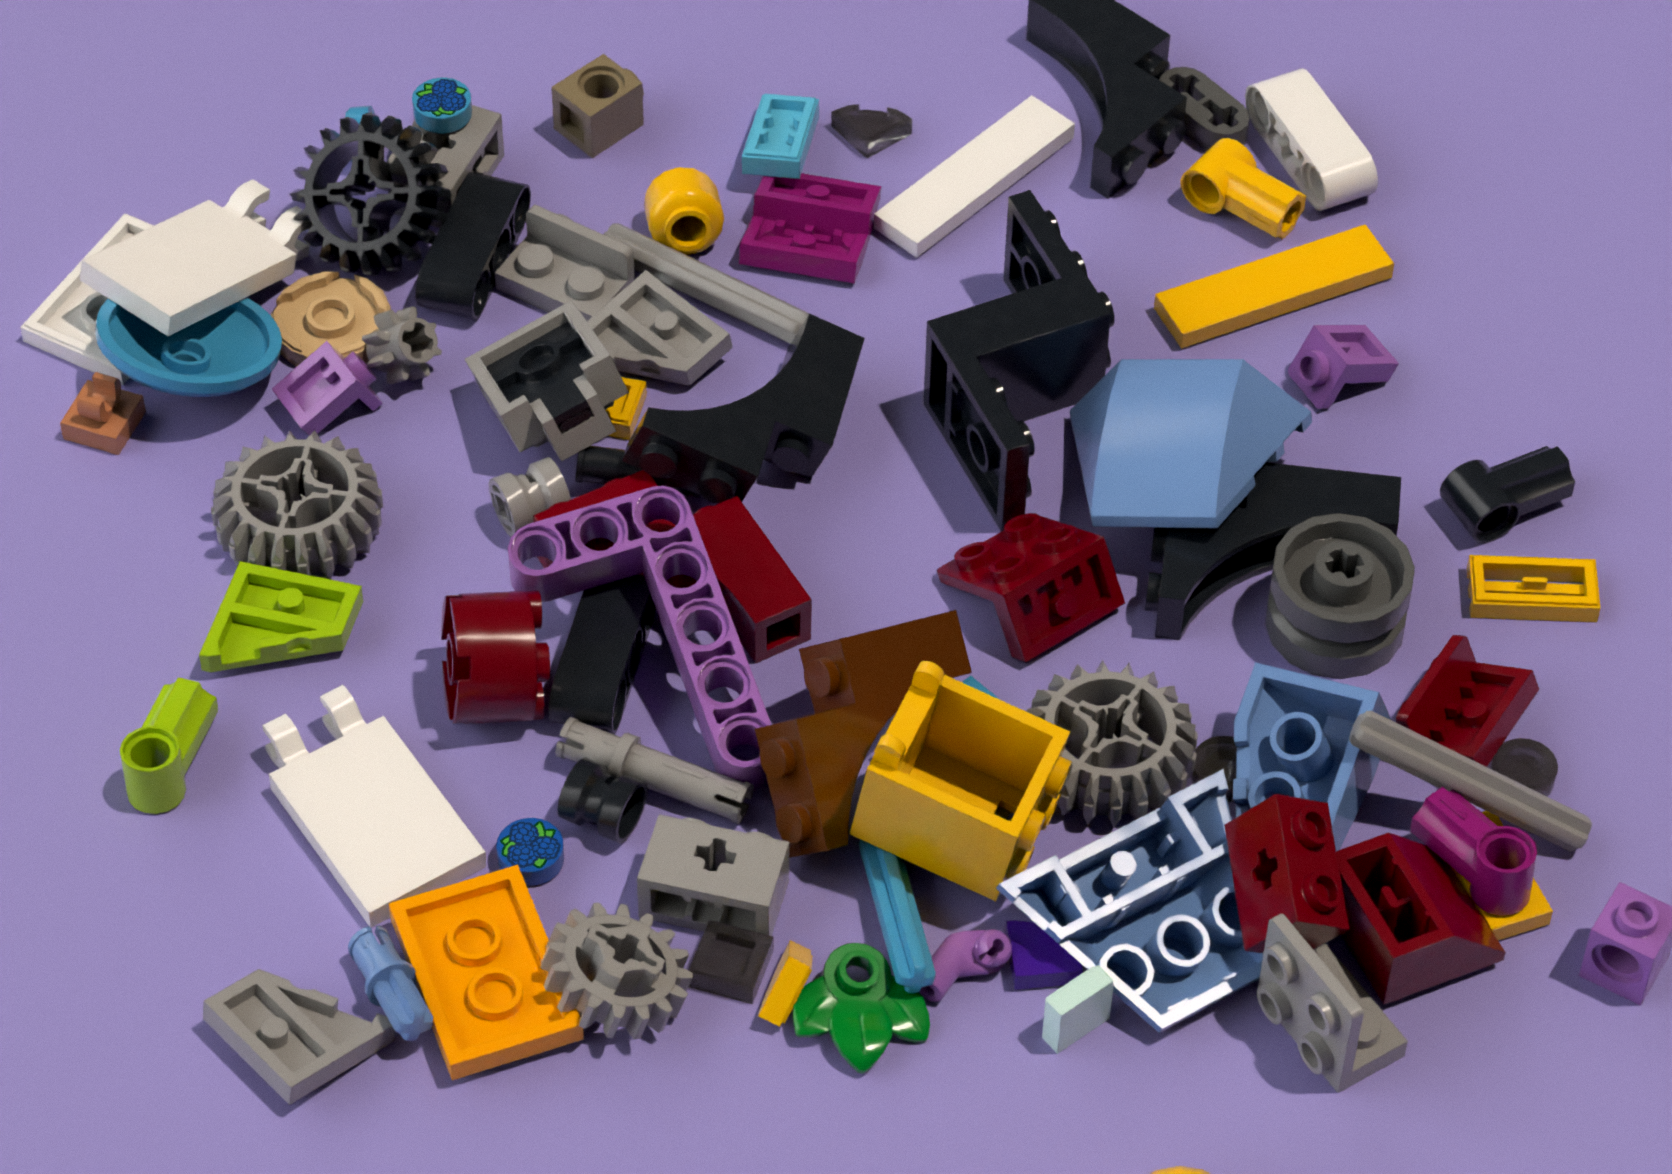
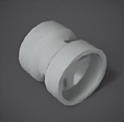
(525, 495)

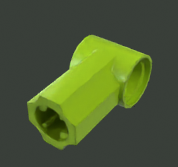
(165, 746)

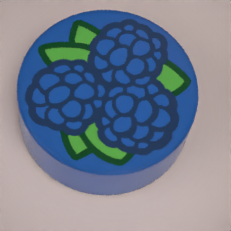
(532, 846)

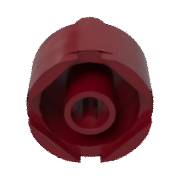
(493, 657)

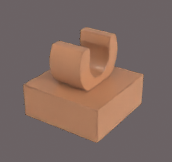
(103, 415)

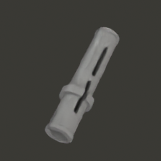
(658, 770)

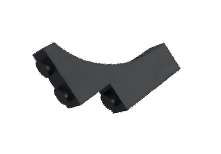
(1120, 67)
(784, 422)
(1212, 560)

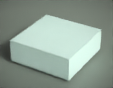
(1077, 1008)

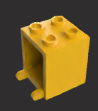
(946, 773)

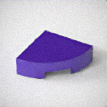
(1038, 958)

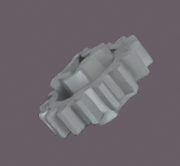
(616, 970)

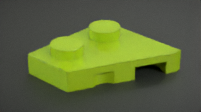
(279, 618)

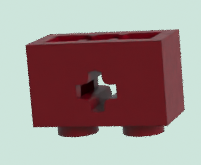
(1286, 865)

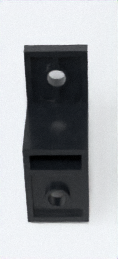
(1016, 357)

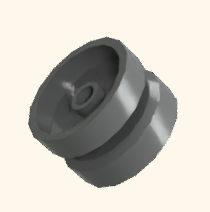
(1339, 595)

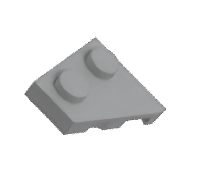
(659, 333)
(292, 1033)

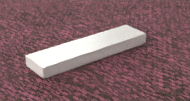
(973, 176)

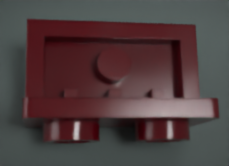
(1468, 702)

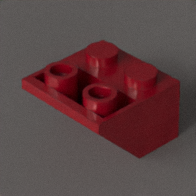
(1410, 917)

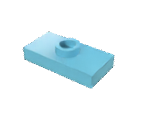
(780, 136)

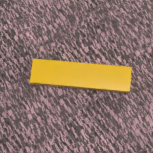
(1273, 286)

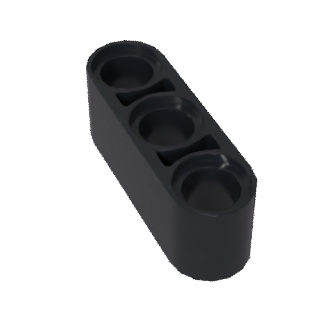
(472, 245)
(603, 654)

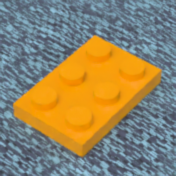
(481, 972)

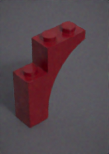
(757, 585)

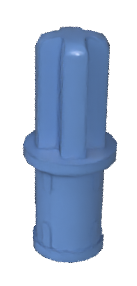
(390, 982)

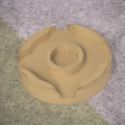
(329, 310)

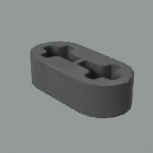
(1207, 106)

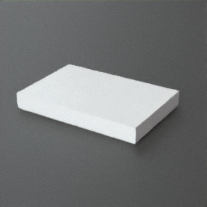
(68, 316)

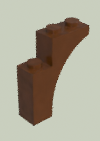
(853, 693)

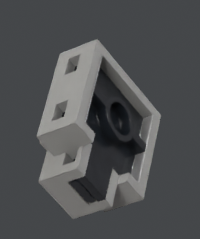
(550, 383)

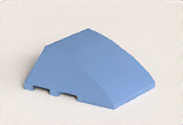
(1179, 440)
(1150, 907)

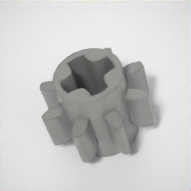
(401, 345)

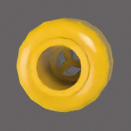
(684, 210)

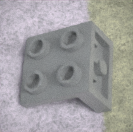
(1324, 1009)

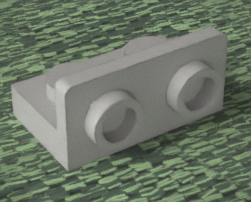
(564, 264)

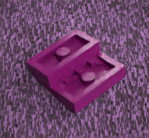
(810, 226)

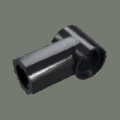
(1495, 497)

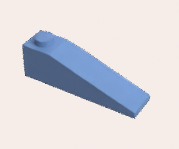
(1297, 743)

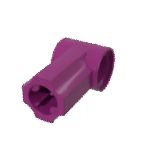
(1489, 856)

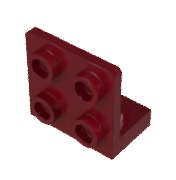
(1041, 579)

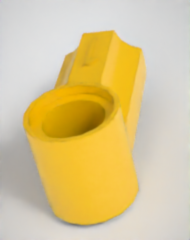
(1230, 180)

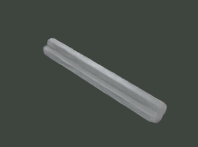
(711, 285)
(1471, 780)

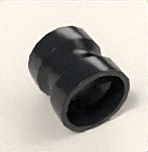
(600, 799)

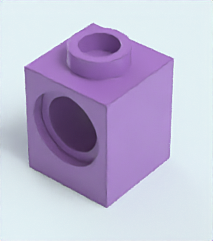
(1628, 944)

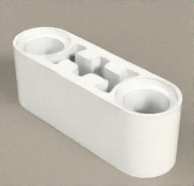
(1311, 139)

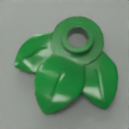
(860, 1013)

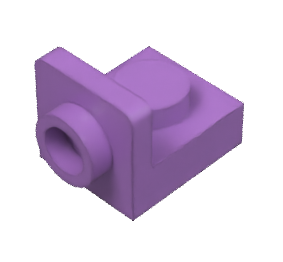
(1337, 357)
(326, 387)

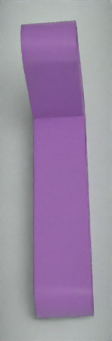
(679, 609)

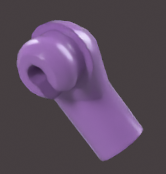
(966, 956)

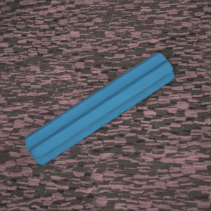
(898, 918)

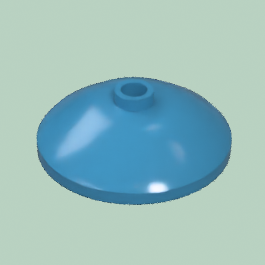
(201, 360)

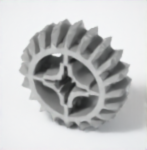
(297, 505)
(1109, 734)

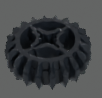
(366, 173)

